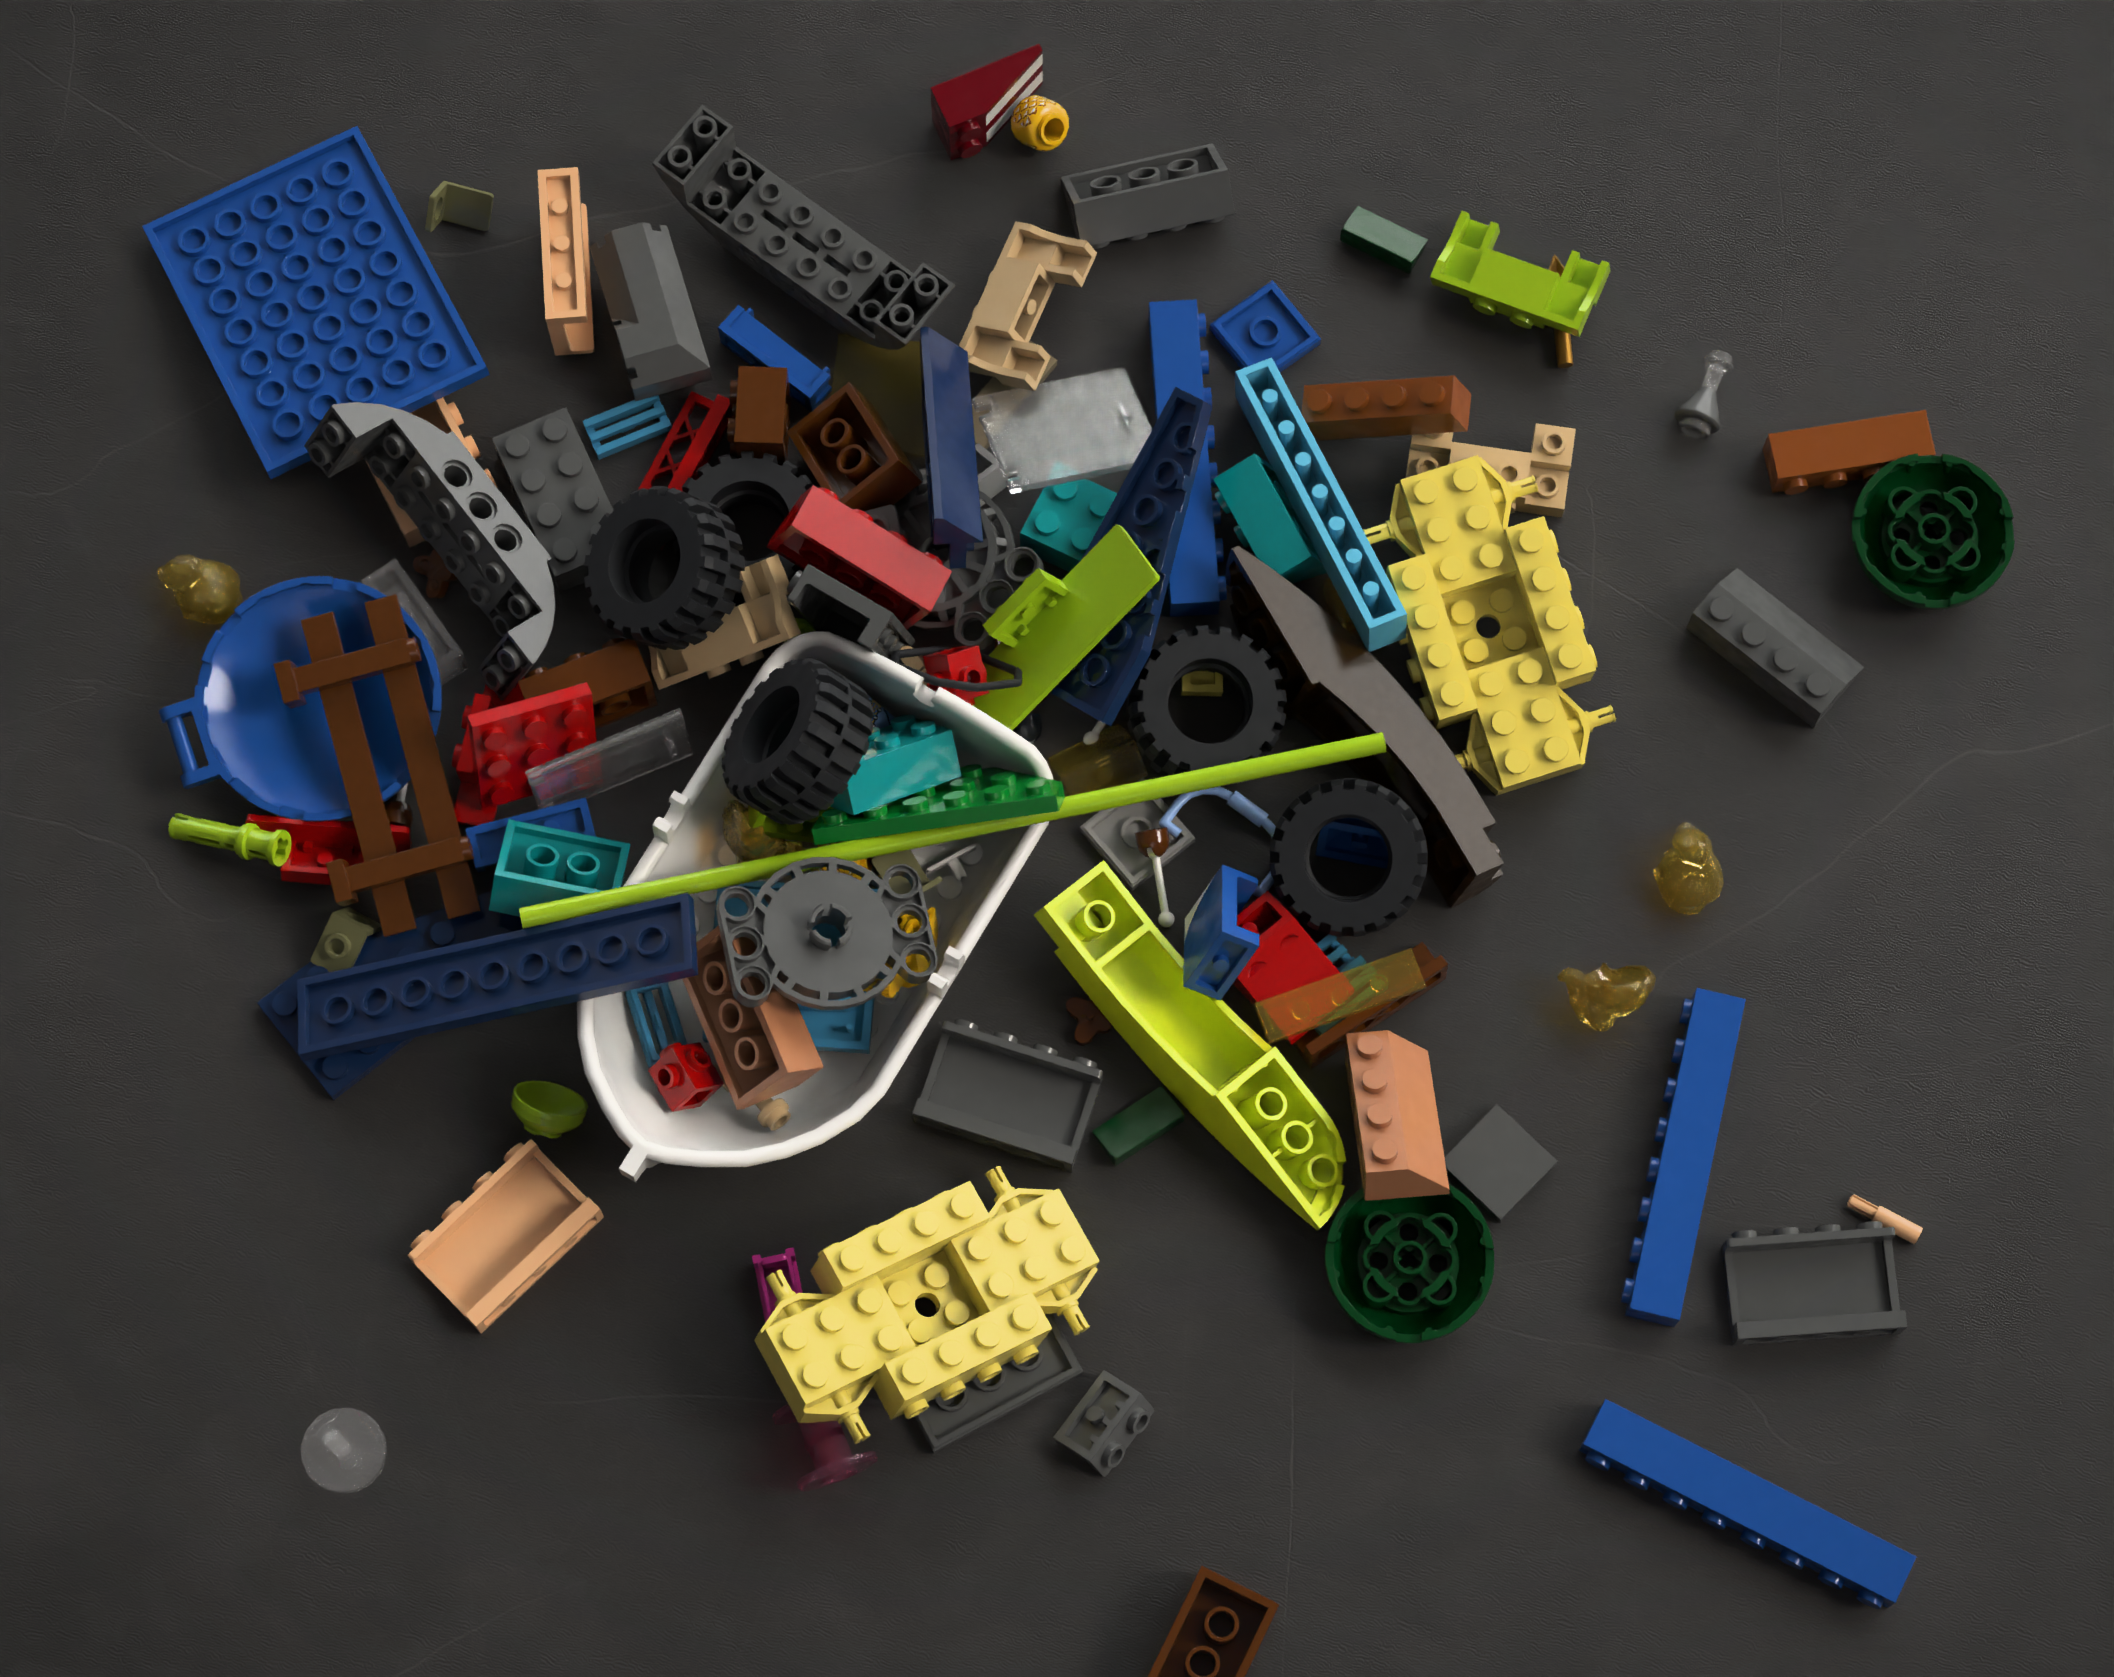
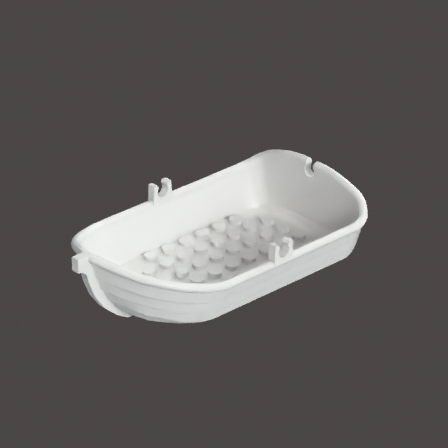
(693, 841)

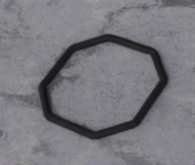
(1017, 681)

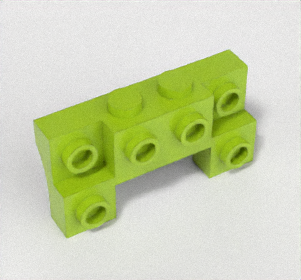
(1516, 287)

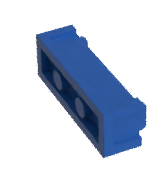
(763, 348)
(488, 837)

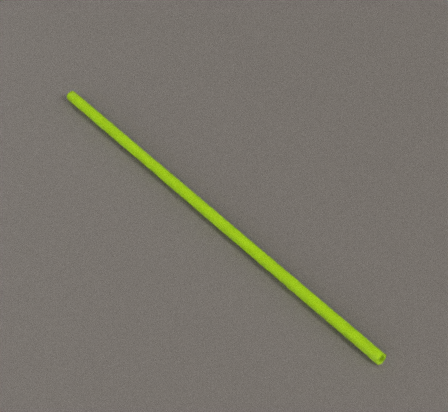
(882, 845)

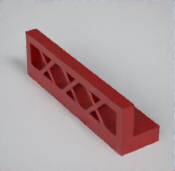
(703, 439)

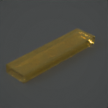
(1340, 996)

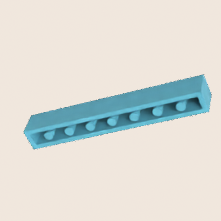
(1320, 505)

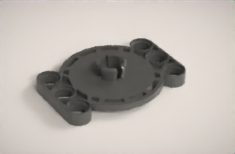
(986, 568)
(802, 958)

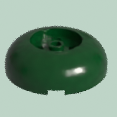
(1963, 502)
(1444, 1300)

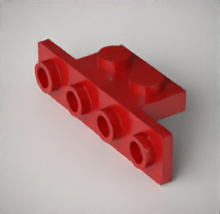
(467, 804)
(321, 843)

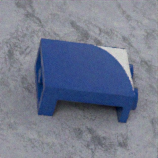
(1213, 942)

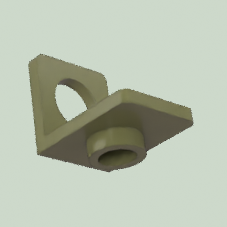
(459, 206)
(898, 883)
(343, 939)

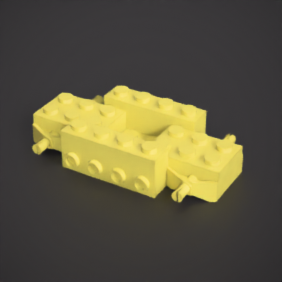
(1477, 567)
(982, 1271)

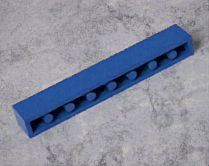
(1179, 363)
(1684, 1157)
(1747, 1504)

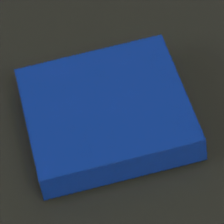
(1265, 328)

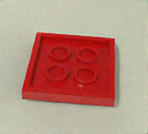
(524, 736)

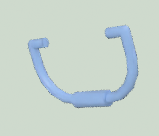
(1238, 803)

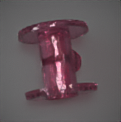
(827, 1450)

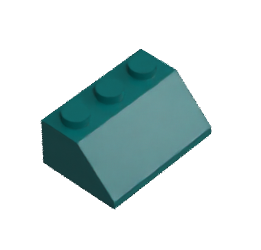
(1267, 519)
(553, 864)

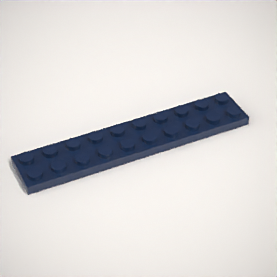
(497, 977)

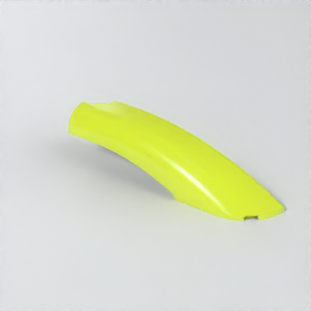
(1197, 1045)

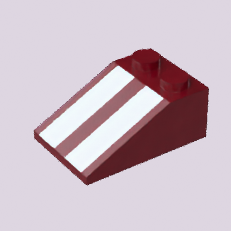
(981, 102)

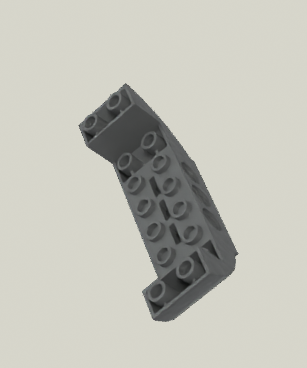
(795, 239)
(459, 516)

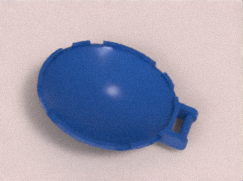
(283, 754)

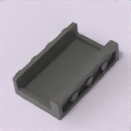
(818, 595)
(1009, 1095)
(1812, 1284)

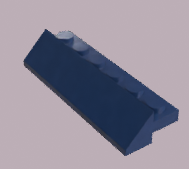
(949, 446)

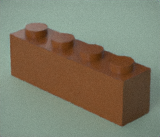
(1386, 408)
(1843, 450)

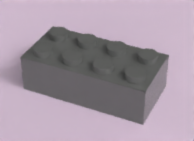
(555, 491)

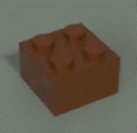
(760, 412)

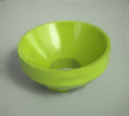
(548, 1108)

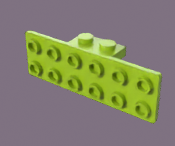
(1057, 622)

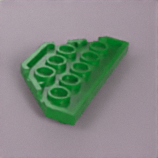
(973, 798)

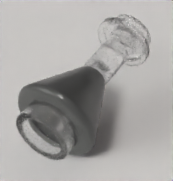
(1700, 412)

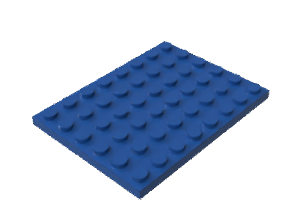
(313, 296)

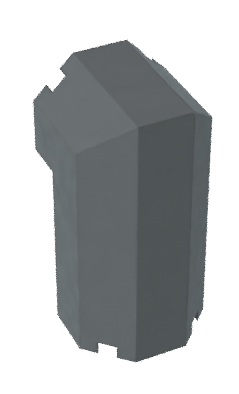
(650, 310)

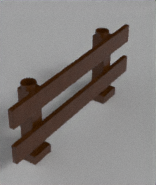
(382, 866)

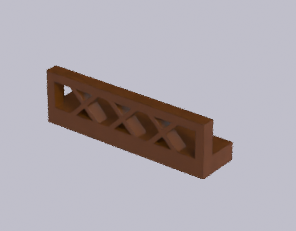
(1317, 1048)

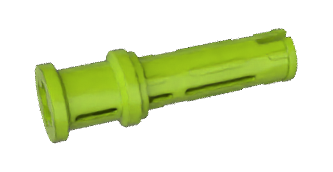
(245, 840)

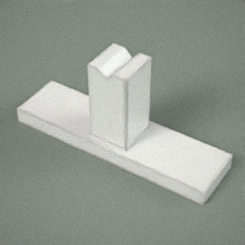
(953, 863)

